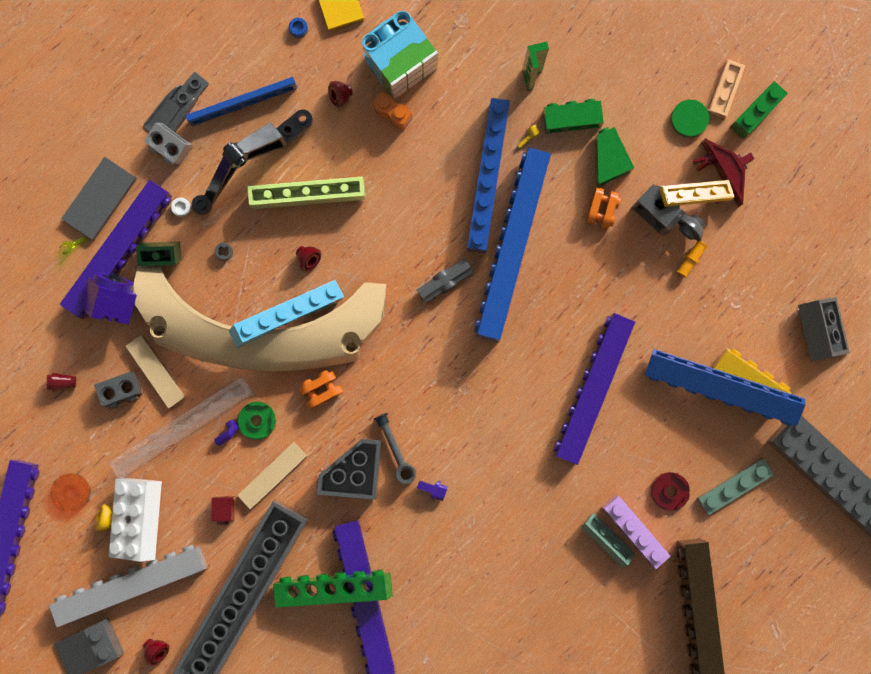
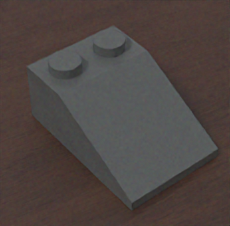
(89, 648)

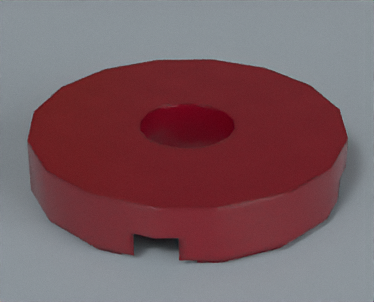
(681, 491)

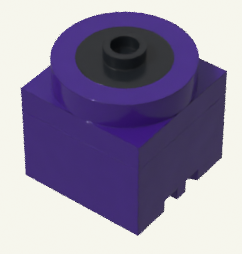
(109, 297)

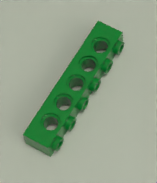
(286, 597)

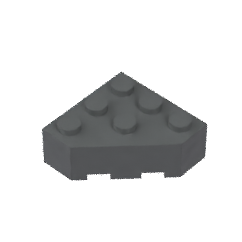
(354, 472)

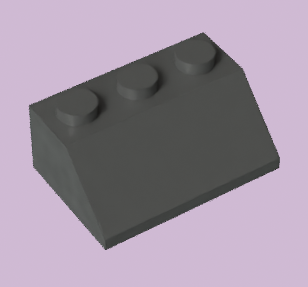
(823, 329)

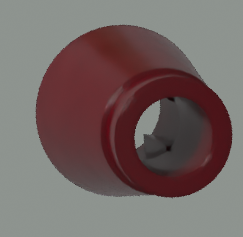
(60, 382)

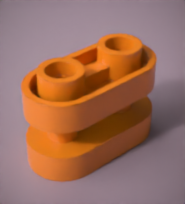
(607, 218)
(309, 387)

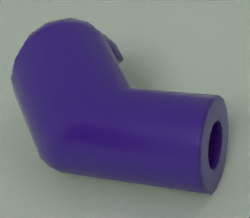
(227, 435)

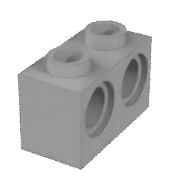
(169, 140)

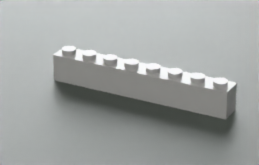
(125, 587)

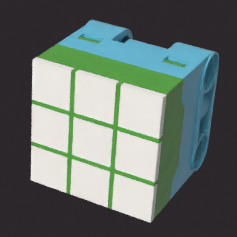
(399, 54)

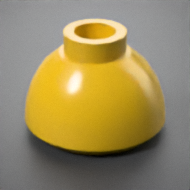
(103, 518)

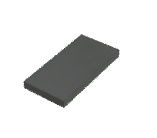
(99, 198)

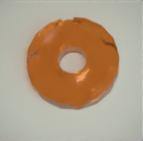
(59, 495)

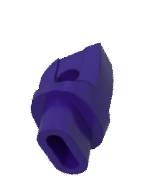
(437, 491)

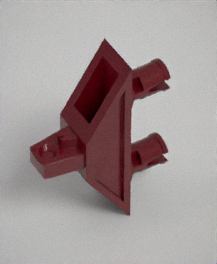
(728, 165)

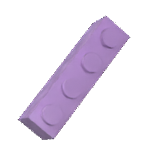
(635, 531)

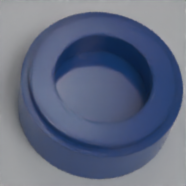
(298, 27)

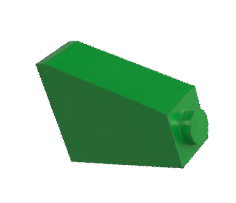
(610, 157)

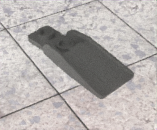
(177, 104)

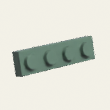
(735, 486)

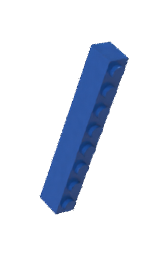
(488, 175)
(725, 387)

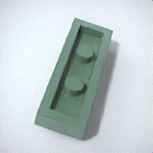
(608, 540)

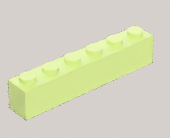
(306, 193)

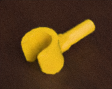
(533, 133)

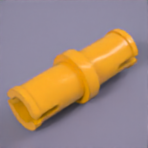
(691, 259)

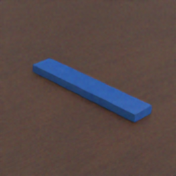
(241, 101)

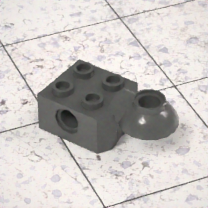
(667, 217)

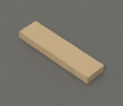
(155, 371)
(272, 475)

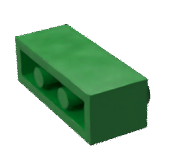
(758, 110)
(573, 116)

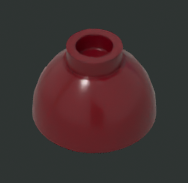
(339, 93)
(308, 257)
(155, 651)

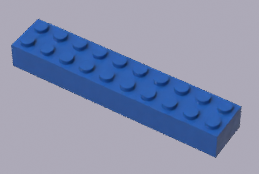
(514, 241)

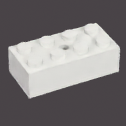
(135, 519)

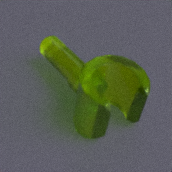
(70, 245)

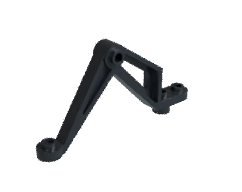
(259, 143)

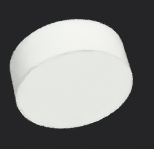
(181, 207)

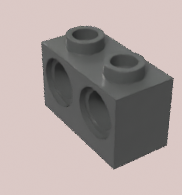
(118, 384)

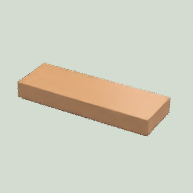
(726, 89)

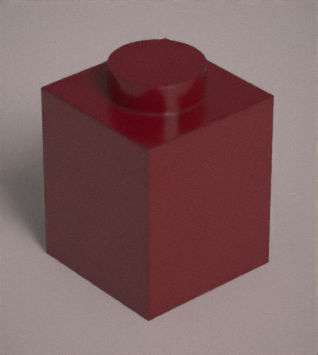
(223, 509)

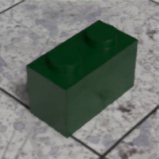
(158, 253)

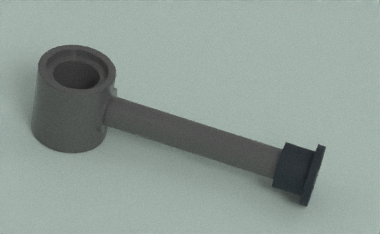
(383, 421)

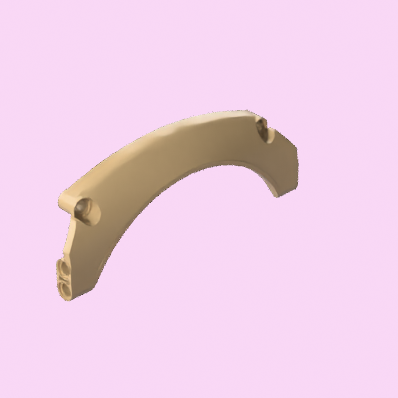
(289, 349)

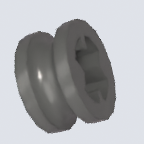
(225, 246)

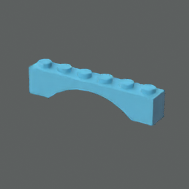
(282, 314)

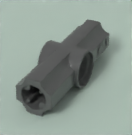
(444, 281)

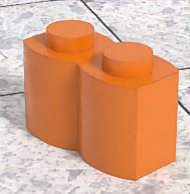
(397, 113)

